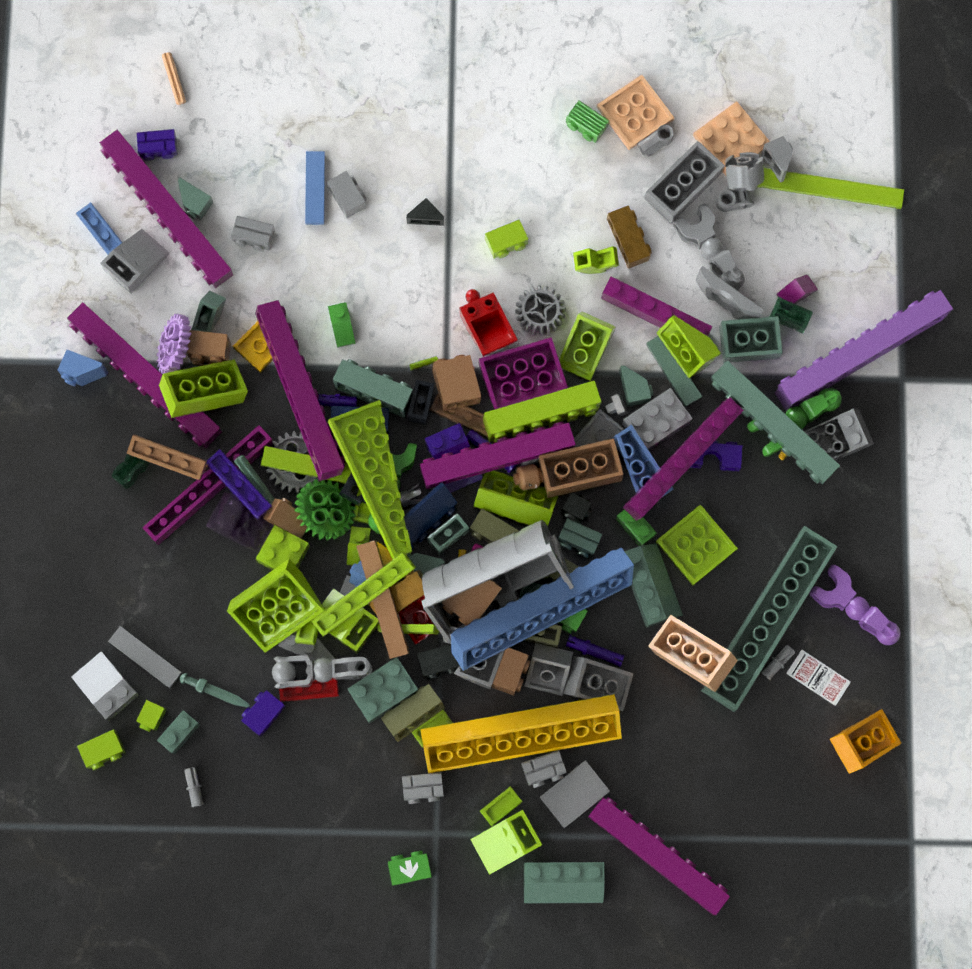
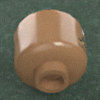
(528, 477)

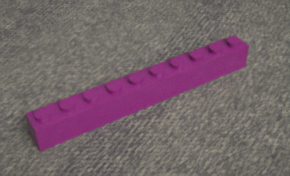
(166, 209)
(137, 370)
(299, 390)

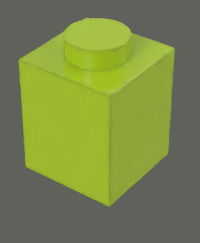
(150, 716)

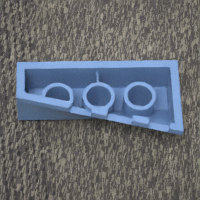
(636, 457)

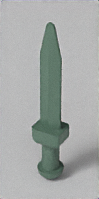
(203, 686)

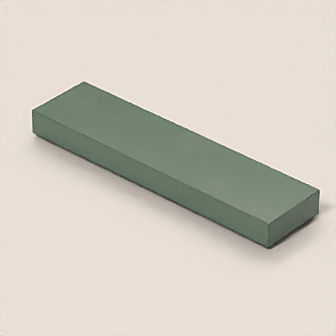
(678, 379)

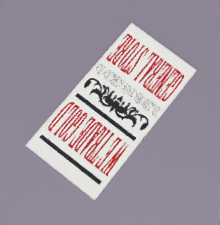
(818, 677)

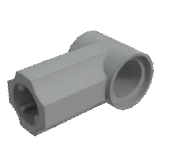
(655, 141)

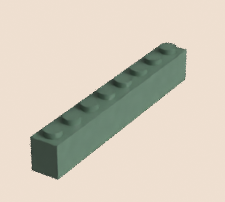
(775, 423)

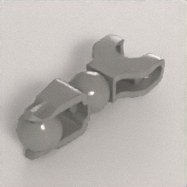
(712, 248)
(319, 670)

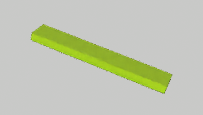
(296, 463)
(363, 594)

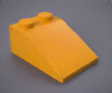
(865, 741)

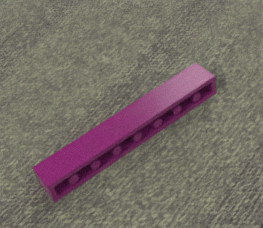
(497, 455)
(683, 458)
(203, 490)
(658, 856)

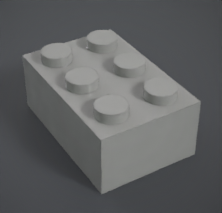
(659, 419)

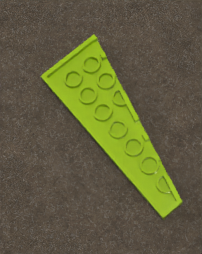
(367, 452)

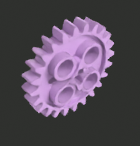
(173, 343)

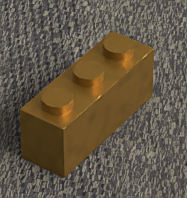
(629, 236)
(406, 591)

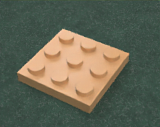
(635, 112)
(731, 134)

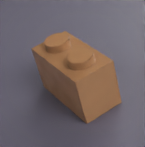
(285, 517)

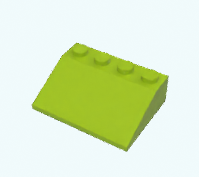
(275, 606)

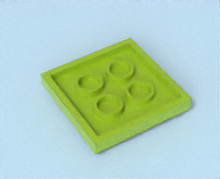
(696, 545)

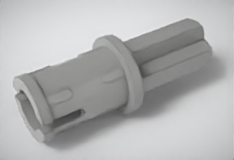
(778, 662)
(193, 787)

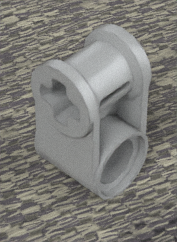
(738, 198)

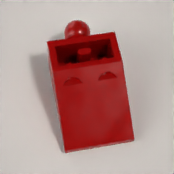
(486, 322)

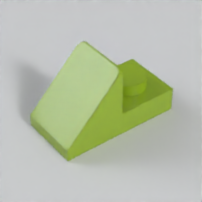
(357, 536)

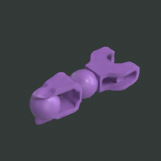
(856, 607)

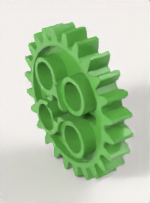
(327, 525)

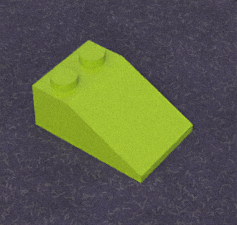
(586, 345)
(688, 346)

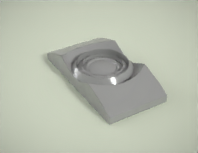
(727, 296)

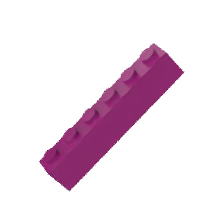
(646, 306)

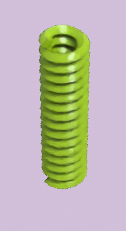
(422, 363)

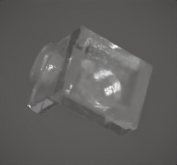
(521, 336)

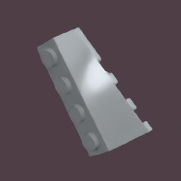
(483, 672)

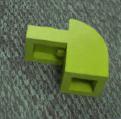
(593, 262)

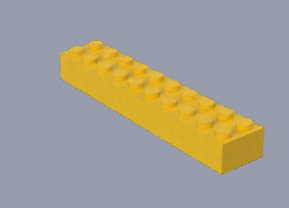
(521, 733)

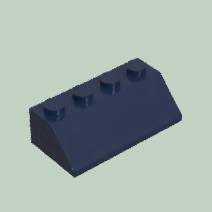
(429, 513)

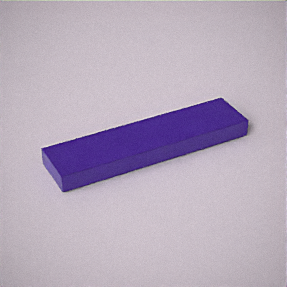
(238, 484)

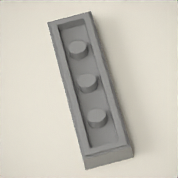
(145, 657)

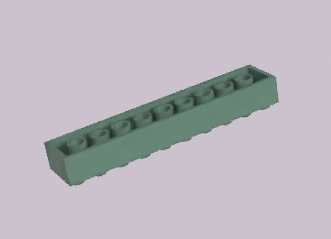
(773, 614)

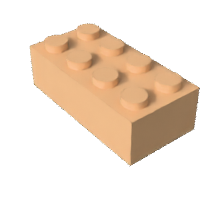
(693, 653)

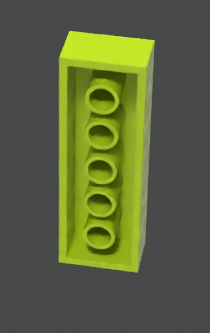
(542, 411)

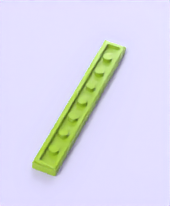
(834, 189)

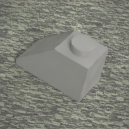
(777, 156)

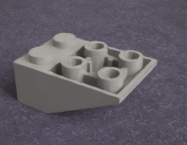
(134, 260)
(842, 434)

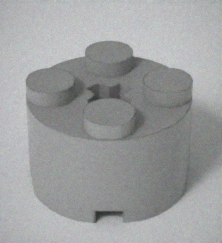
(744, 171)

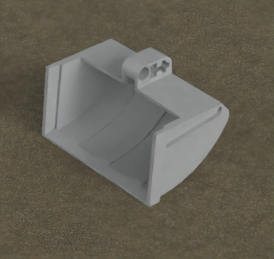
(507, 561)

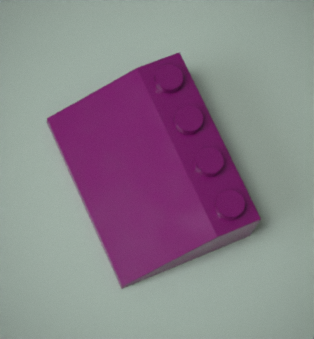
(522, 373)

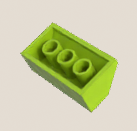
(501, 496)

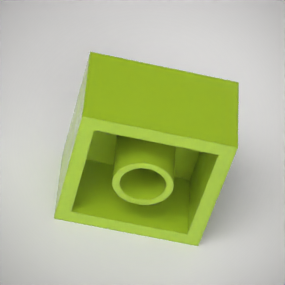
(280, 547)

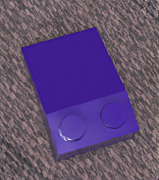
(447, 441)

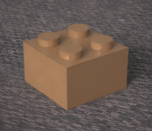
(208, 347)
(510, 671)

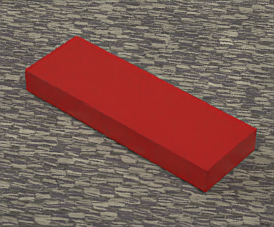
(315, 691)

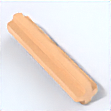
(173, 78)

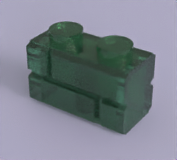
(791, 315)

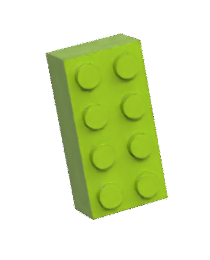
(203, 388)

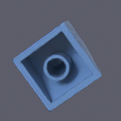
(80, 369)

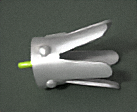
(407, 495)

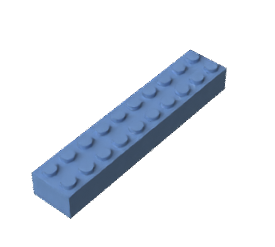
(541, 609)

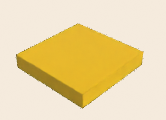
(254, 348)

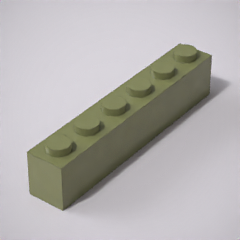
(492, 528)

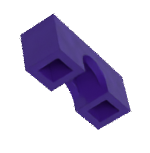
(728, 454)

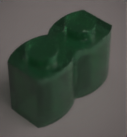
(127, 471)

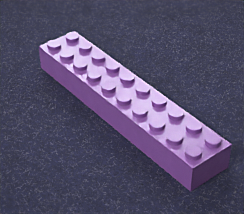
(863, 350)

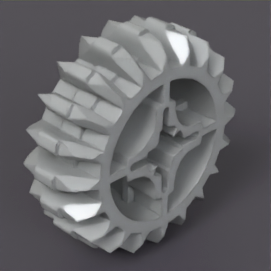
(532, 313)

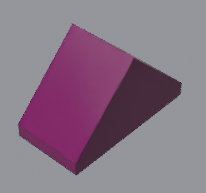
(798, 289)

